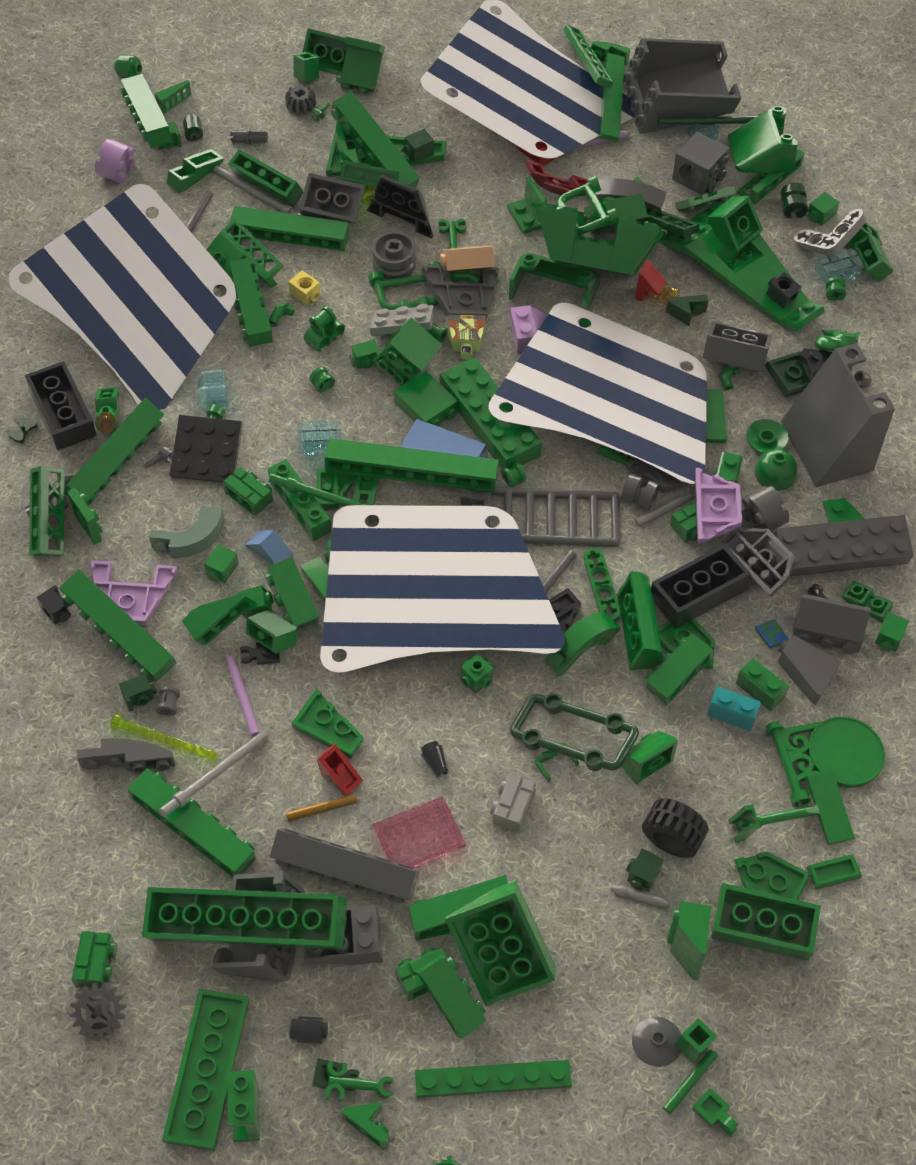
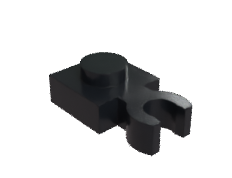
(261, 653)

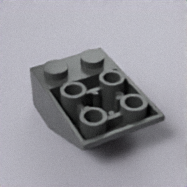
(361, 940)

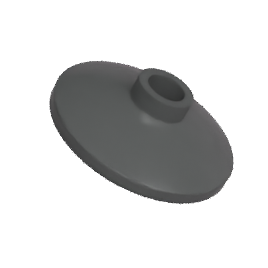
(648, 1049)

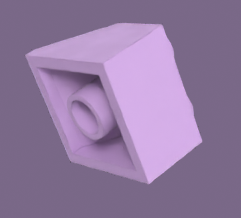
(524, 325)

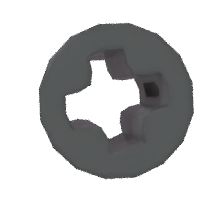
(168, 700)

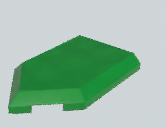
(671, 636)
(771, 875)

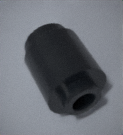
(308, 1029)

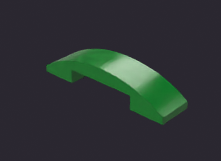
(344, 153)

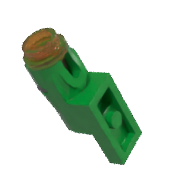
(107, 409)

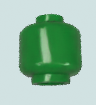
(127, 66)

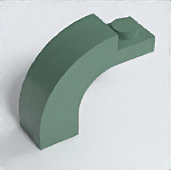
(192, 540)

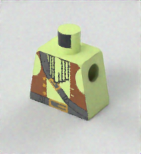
(466, 334)

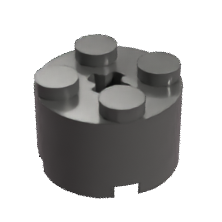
(765, 509)

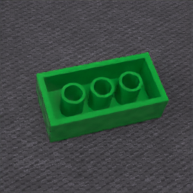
(766, 921)

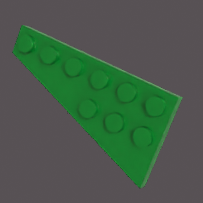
(335, 164)

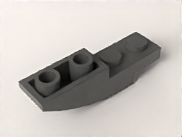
(135, 753)

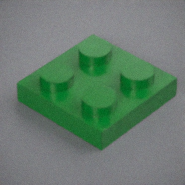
(85, 516)

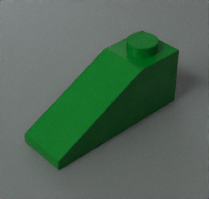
(214, 617)

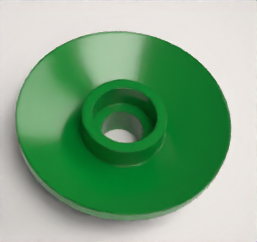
(766, 429)

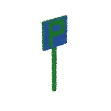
(771, 633)

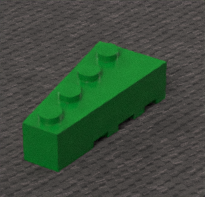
(250, 303)
(430, 914)

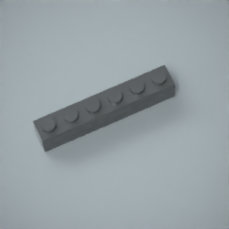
(345, 864)

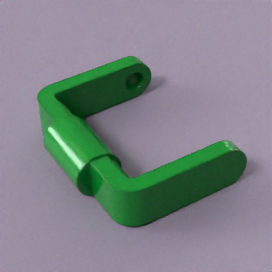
(546, 755)

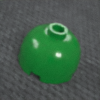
(776, 469)

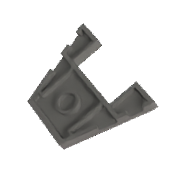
(462, 297)

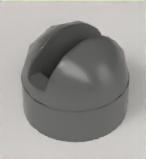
(864, 377)

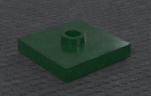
(788, 373)

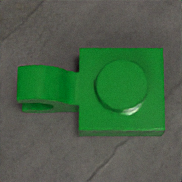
(713, 1110)

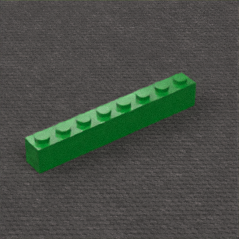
(411, 465)

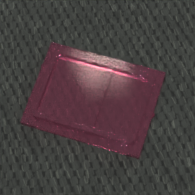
(419, 834)

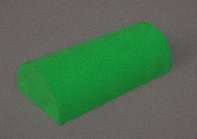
(639, 622)

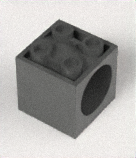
(700, 163)

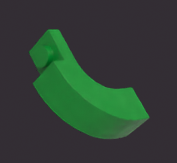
(583, 635)

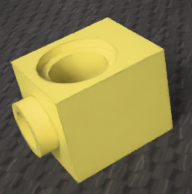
(304, 288)

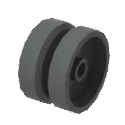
(394, 254)

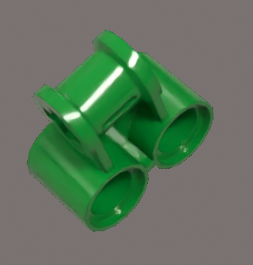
(323, 329)

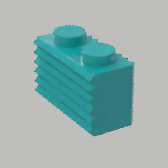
(733, 708)

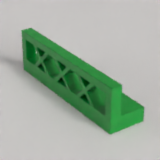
(768, 181)
(266, 276)
(39, 505)

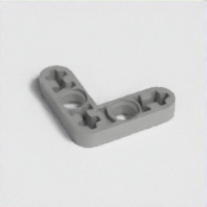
(835, 240)

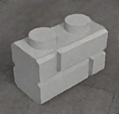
(513, 803)

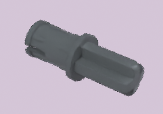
(249, 136)

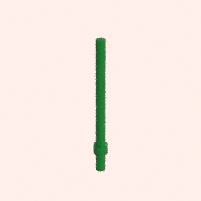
(290, 484)

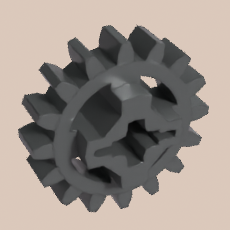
(88, 1003)

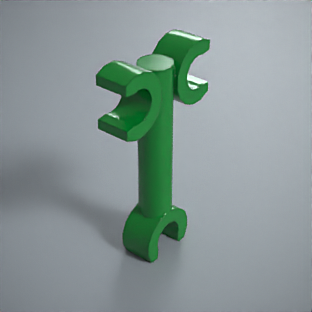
(452, 227)
(338, 1083)

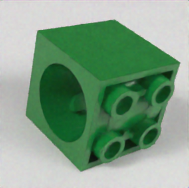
(407, 352)

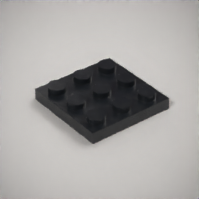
(205, 448)

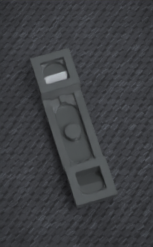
(621, 188)

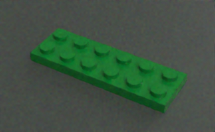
(204, 1069)

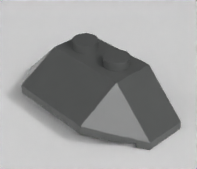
(762, 556)

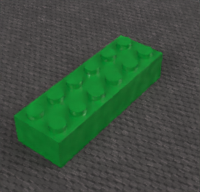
(503, 439)

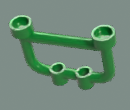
(590, 190)
(377, 279)

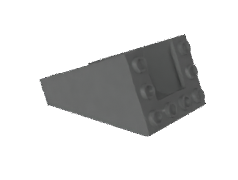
(678, 81)
(835, 424)

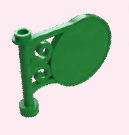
(834, 745)

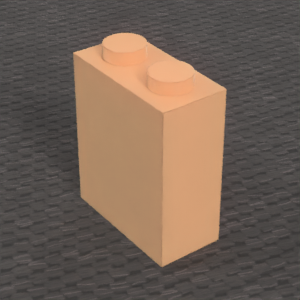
(467, 258)

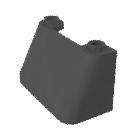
(259, 961)

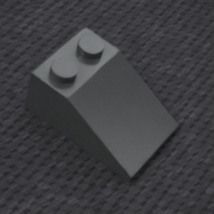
(331, 199)

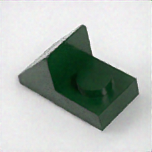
(683, 307)

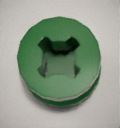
(835, 288)
(321, 379)
(513, 475)

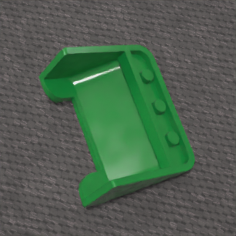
(758, 144)

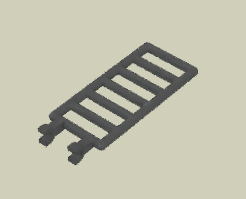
(484, 499)

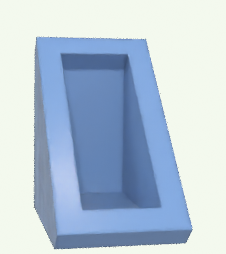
(269, 546)

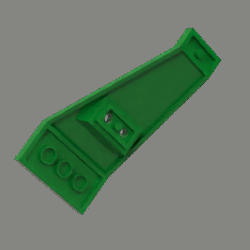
(744, 270)

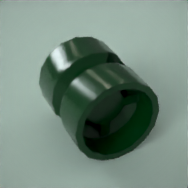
(794, 200)

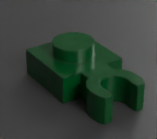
(320, 1076)

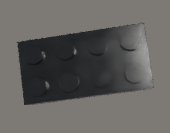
(60, 405)
(700, 585)

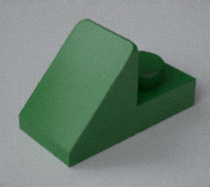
(362, 1119)

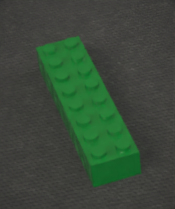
(245, 918)

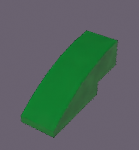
(193, 170)

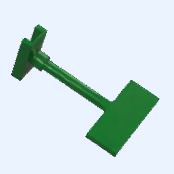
(827, 807)

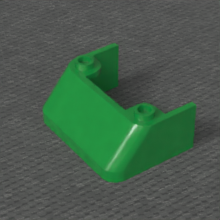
(556, 271)

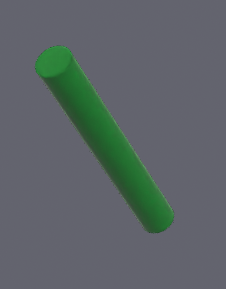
(690, 1081)

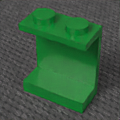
(361, 64)

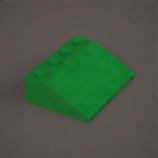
(501, 944)

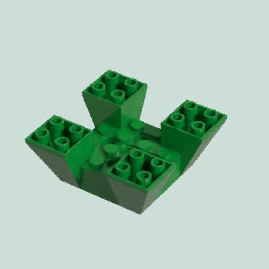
(626, 255)

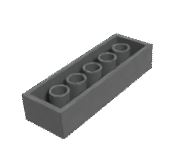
(847, 545)

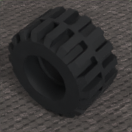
(675, 828)

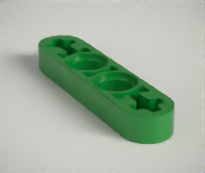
(601, 586)

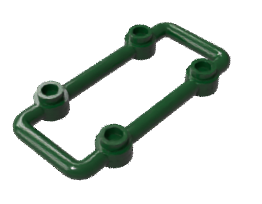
(594, 758)

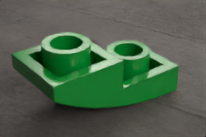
(602, 48)
(863, 596)

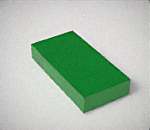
(834, 871)

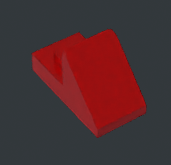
(649, 281)
(339, 770)

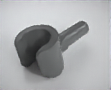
(163, 453)

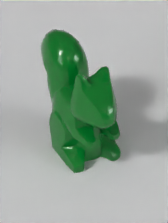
(835, 339)

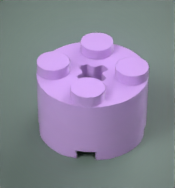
(115, 161)

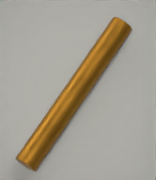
(321, 807)

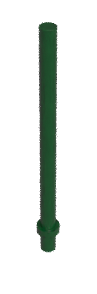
(705, 120)

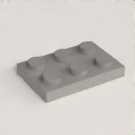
(389, 321)

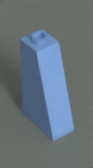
(434, 438)

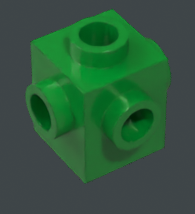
(476, 673)

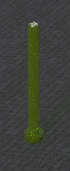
(118, 721)

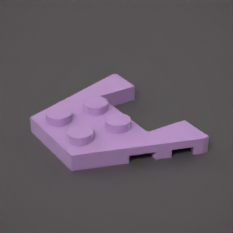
(134, 598)

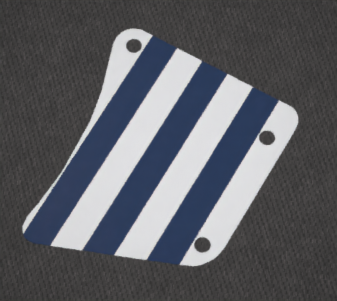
(519, 84)
(133, 291)
(610, 390)
(431, 585)

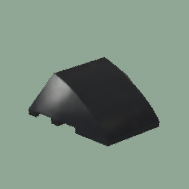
(401, 202)

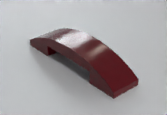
(553, 183)

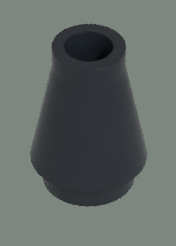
(434, 757)

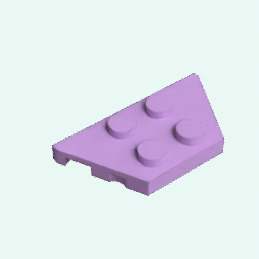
(716, 506)

